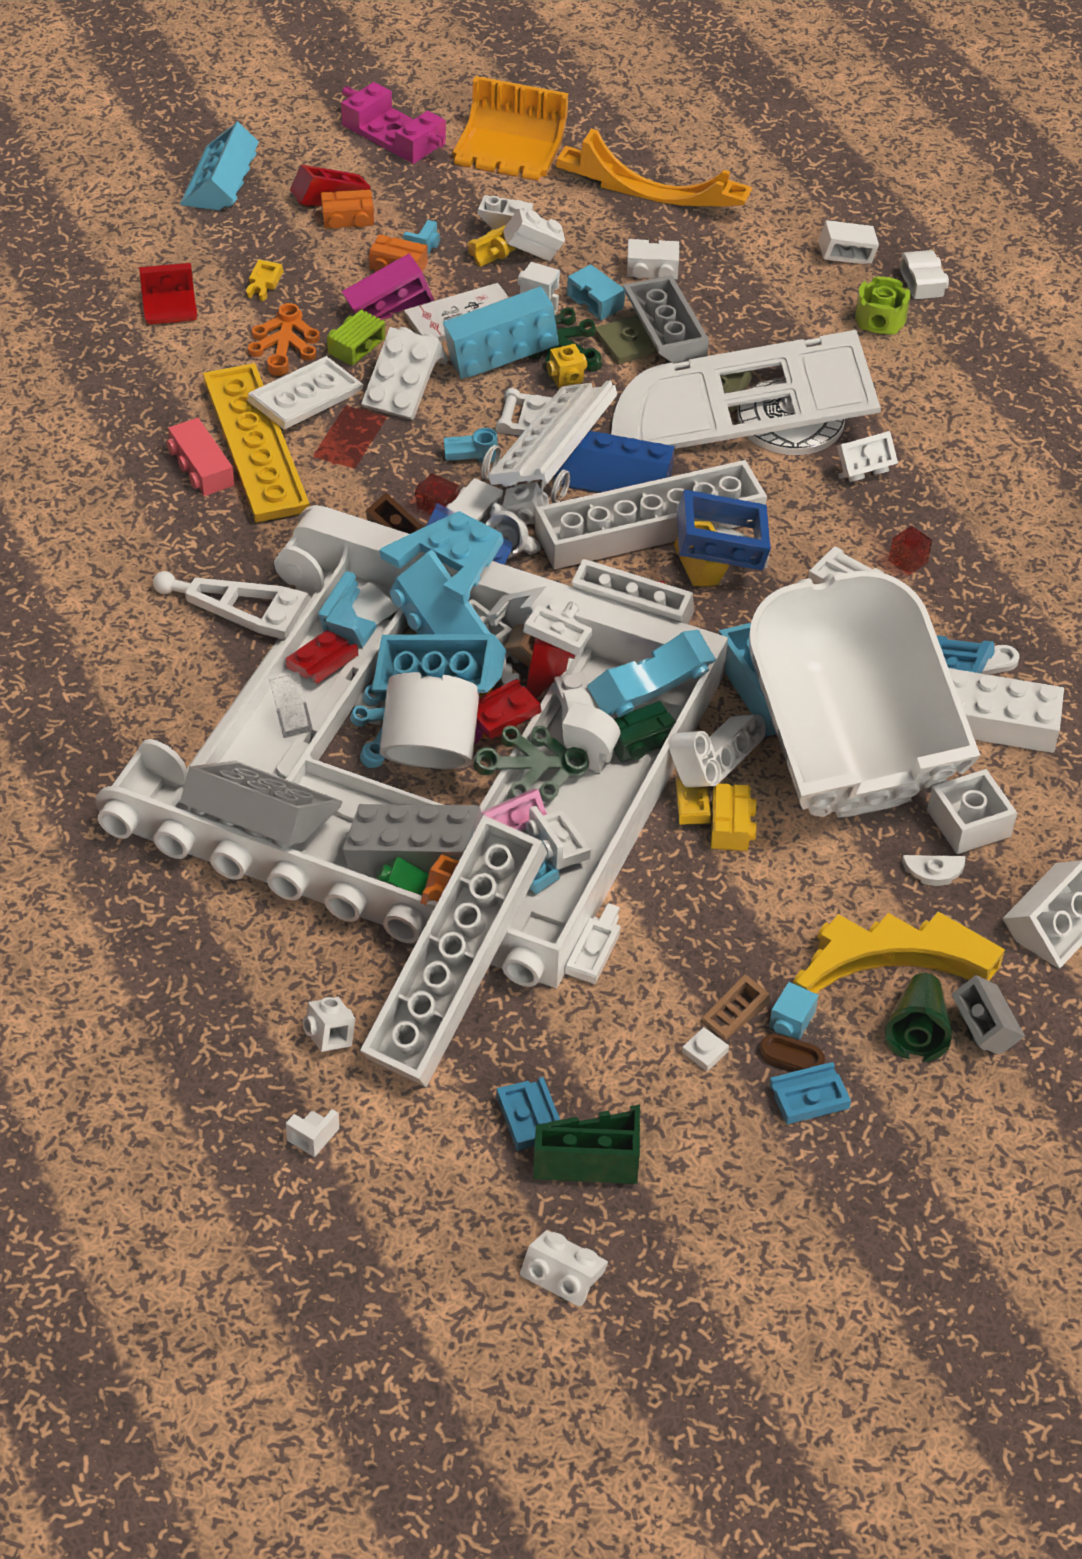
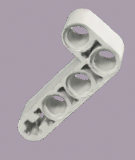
(708, 760)

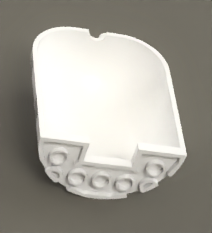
(858, 692)

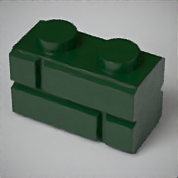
(642, 731)

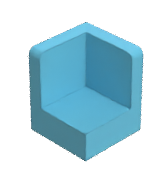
(346, 624)

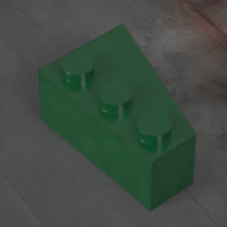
(589, 1149)

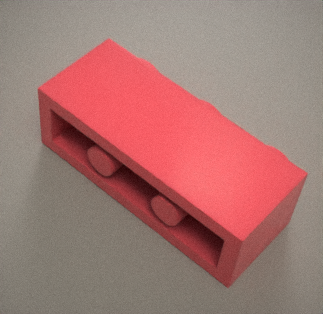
(200, 457)

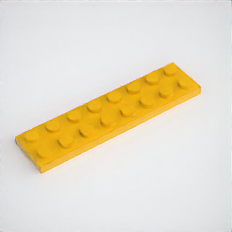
(255, 445)

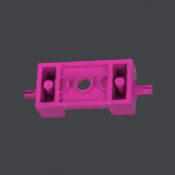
(372, 116)

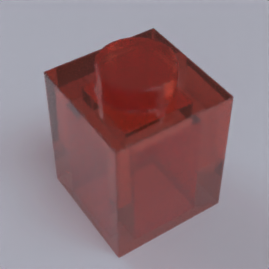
(435, 490)
(910, 550)

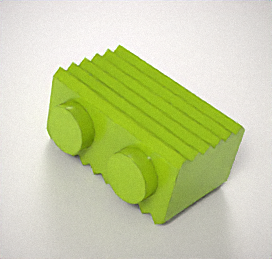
(356, 337)

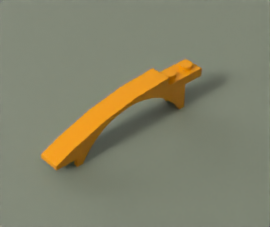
(600, 164)

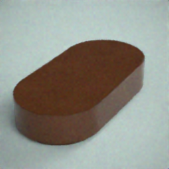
(790, 1053)

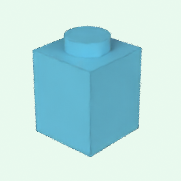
(793, 1011)

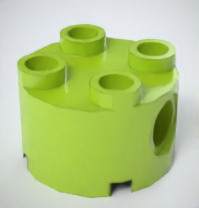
(882, 305)

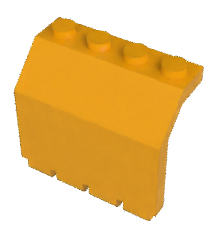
(512, 128)

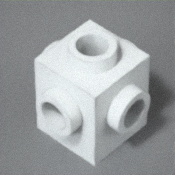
(523, 501)
(329, 1024)

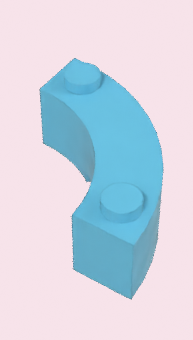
(635, 683)

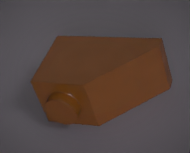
(392, 515)

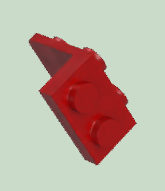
(168, 293)

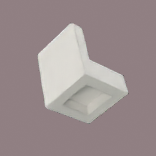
(313, 1131)

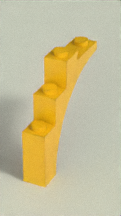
(892, 942)

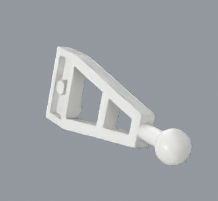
(276, 621)

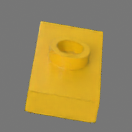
(692, 804)

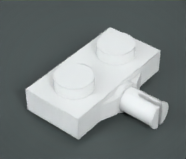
(559, 628)

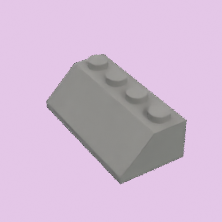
(668, 319)

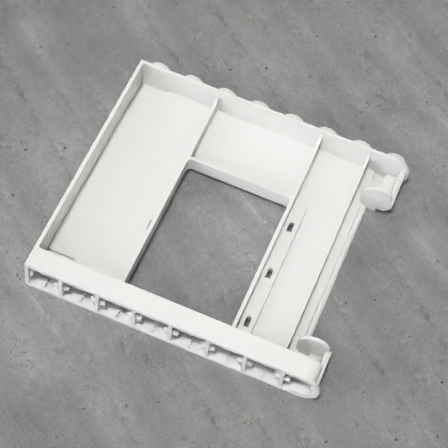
(603, 807)

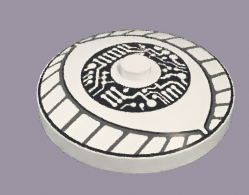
(789, 441)

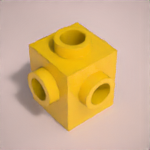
(566, 365)

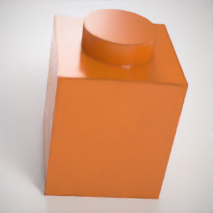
(438, 878)

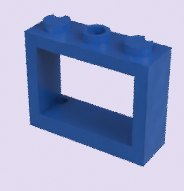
(721, 546)

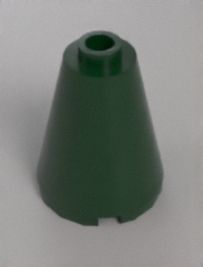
(920, 1020)

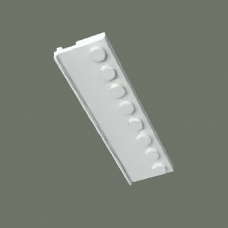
(553, 434)

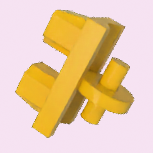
(489, 247)

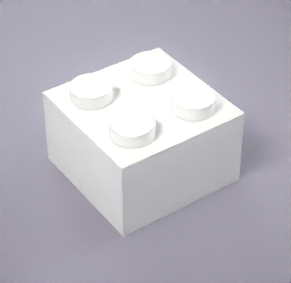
(971, 811)

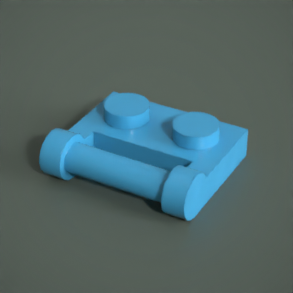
(966, 655)

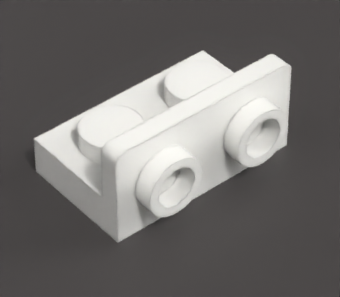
(867, 455)

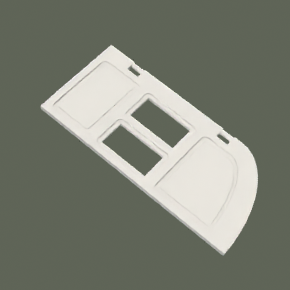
(691, 406)

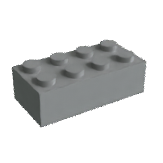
(410, 832)

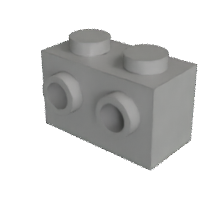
(987, 1015)

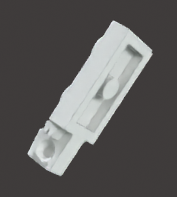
(594, 946)

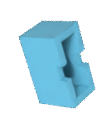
(596, 291)

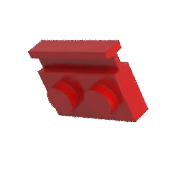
(321, 656)
(506, 707)

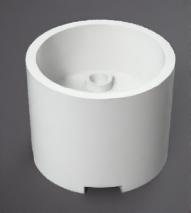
(429, 721)

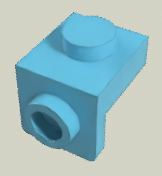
(427, 235)

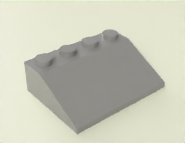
(257, 801)

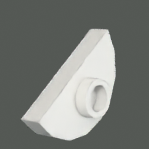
(934, 869)

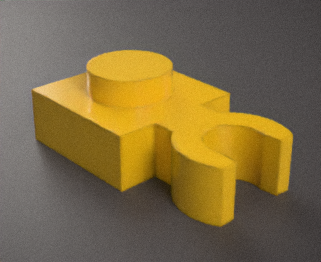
(264, 277)

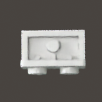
(559, 837)
(562, 1267)

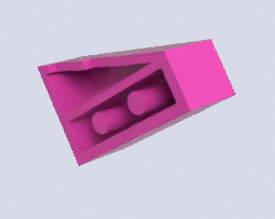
(390, 289)

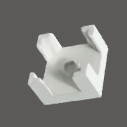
(520, 605)

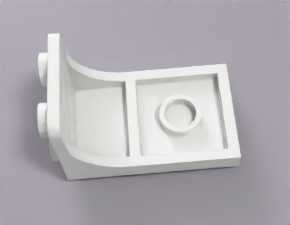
(403, 372)

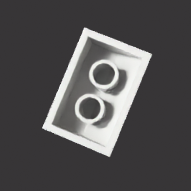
(1051, 914)

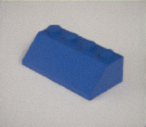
(614, 462)

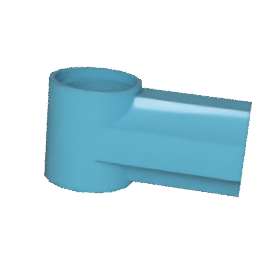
(471, 446)

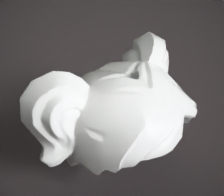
(514, 529)

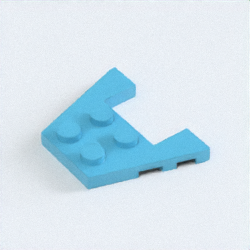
(457, 542)

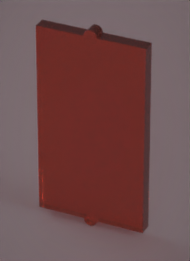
(350, 436)

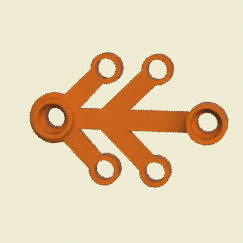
(287, 318)

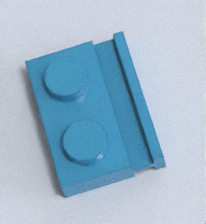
(809, 1093)
(525, 1107)

